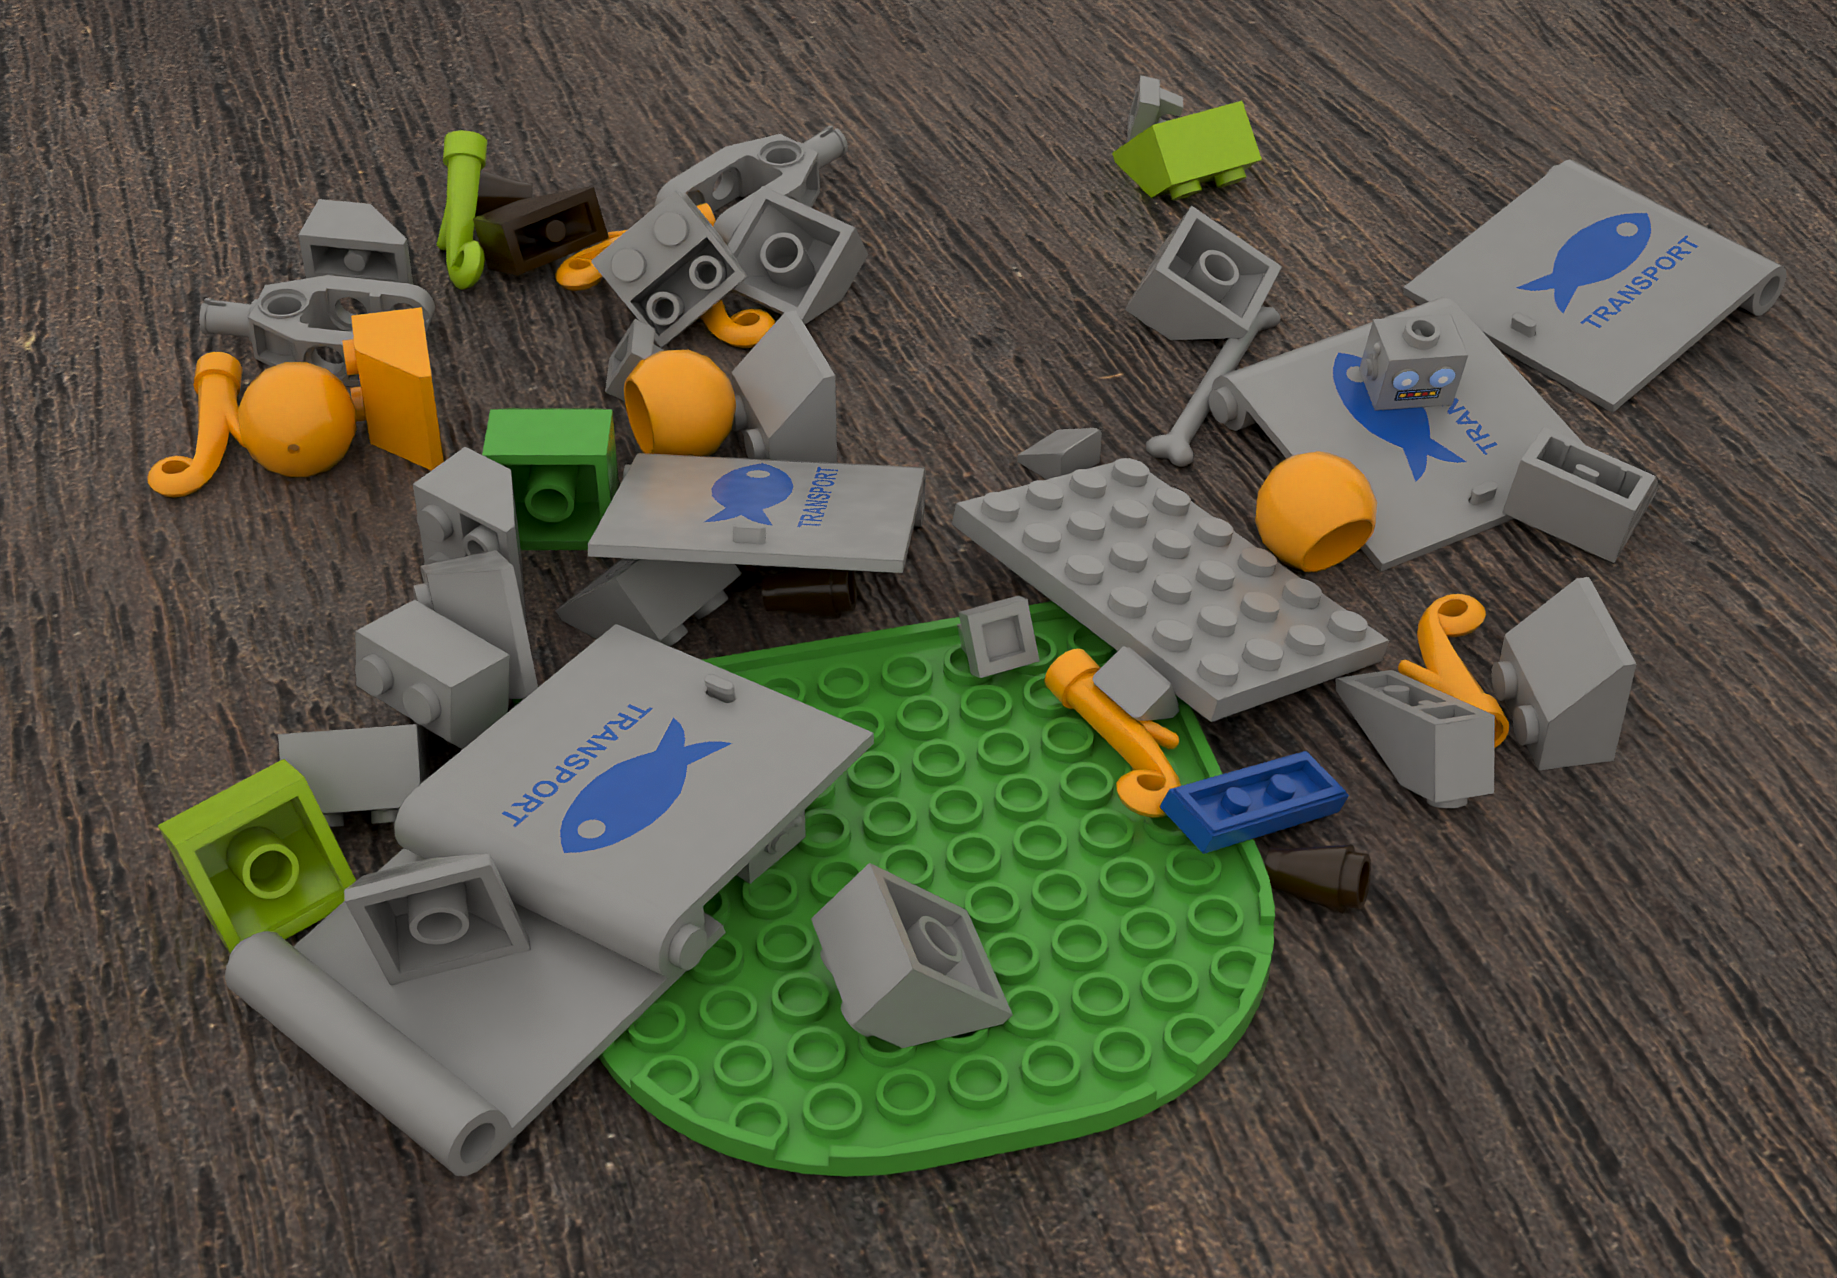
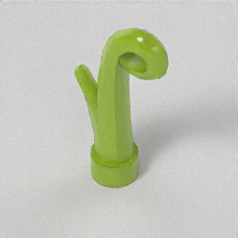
(465, 158)

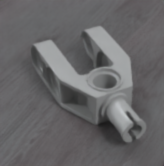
(747, 166)
(307, 314)

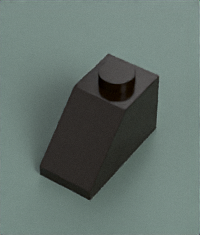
(540, 230)

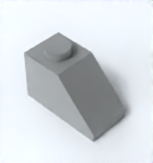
(353, 243)

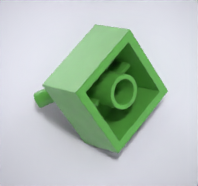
(559, 470)

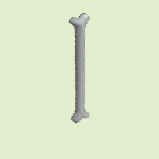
(1176, 443)

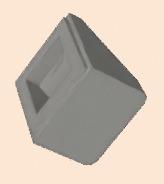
(1063, 452)
(1136, 687)

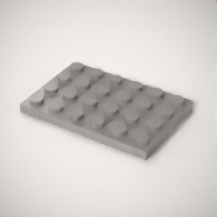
(1171, 586)

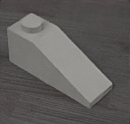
(1424, 736)

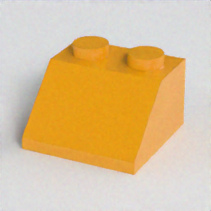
(395, 384)

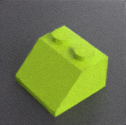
(1191, 152)
(260, 856)

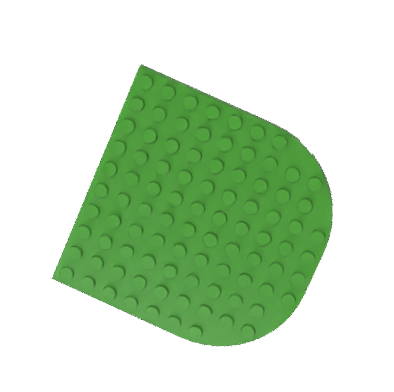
(1103, 926)

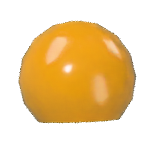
(679, 404)
(297, 419)
(1315, 511)

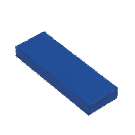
(1253, 801)

